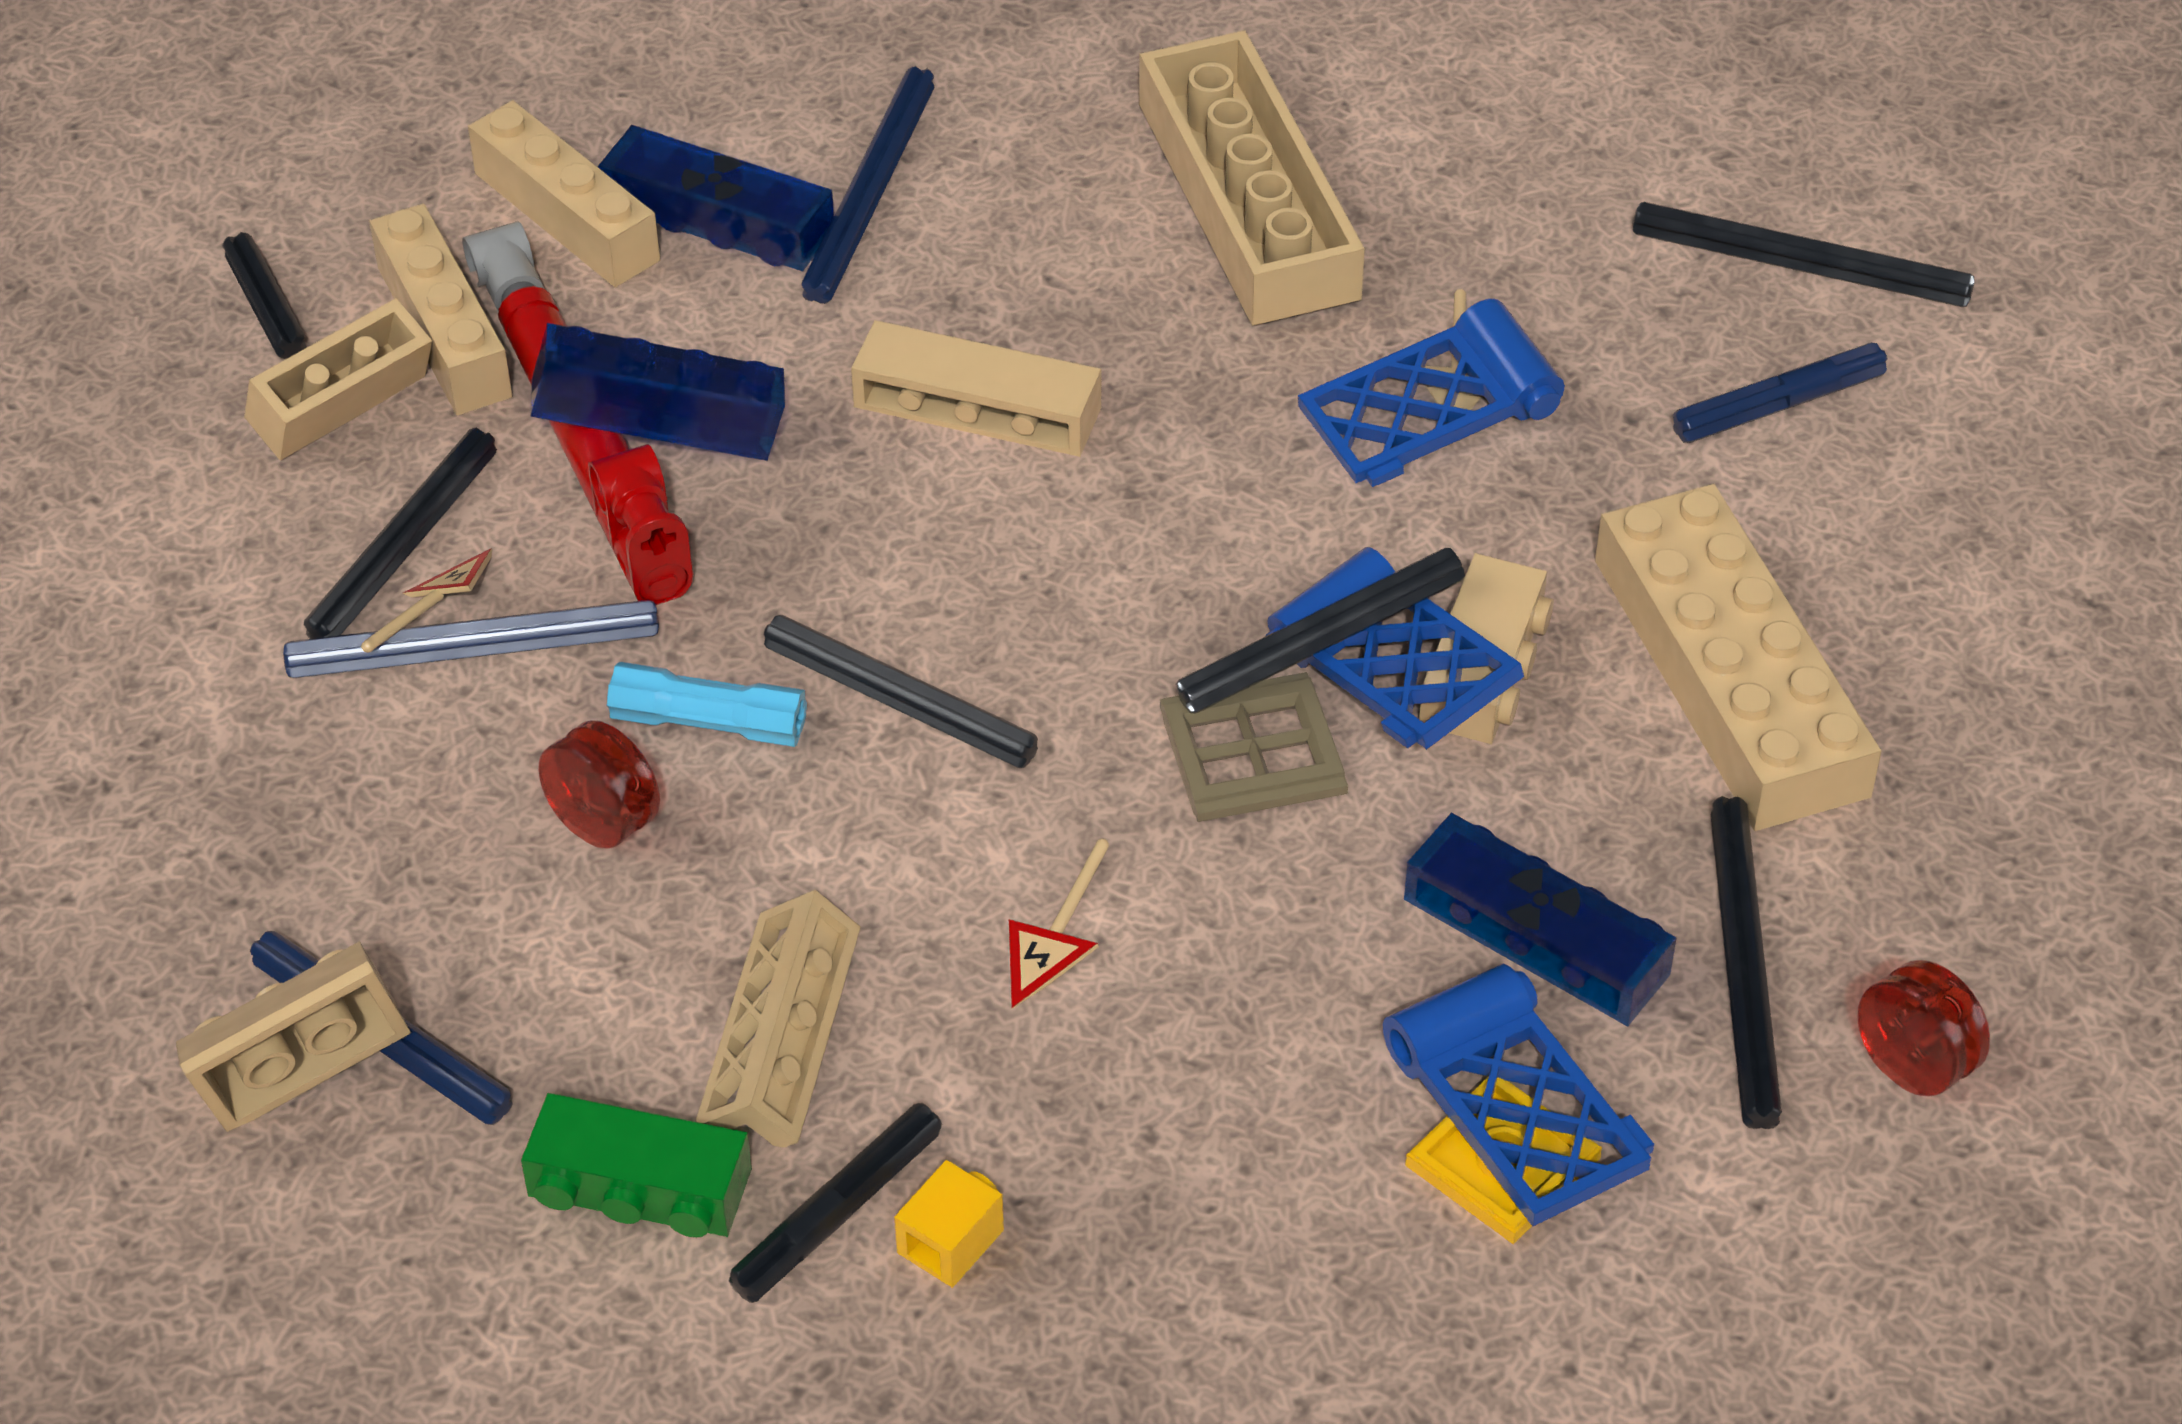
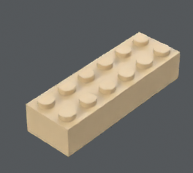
(1250, 178)
(1737, 657)

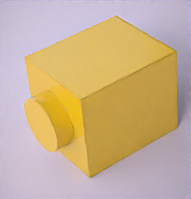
(949, 1222)

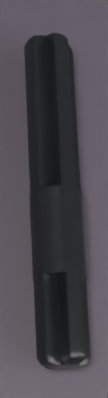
(834, 1203)

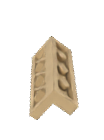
(788, 1019)

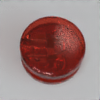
(599, 784)
(1923, 1027)

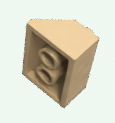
(291, 1037)

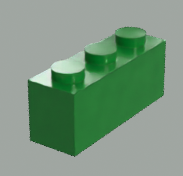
(636, 1166)

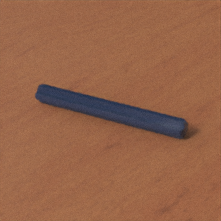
(415, 1052)

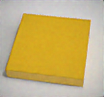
(1458, 1172)

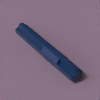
(1779, 392)

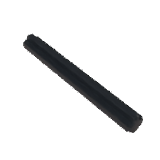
(401, 535)
(1320, 630)
(901, 691)

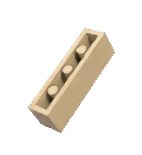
(564, 193)
(436, 294)
(977, 388)

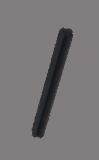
(1804, 254)
(1745, 964)

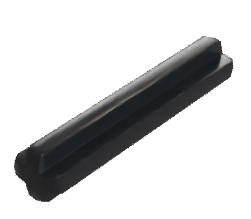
(264, 295)

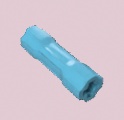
(659, 697)

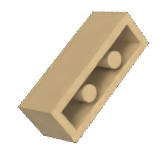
(337, 379)
(1506, 608)

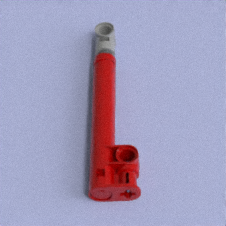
(618, 481)

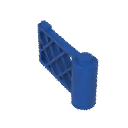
(1499, 366)
(1429, 622)
(1482, 1020)

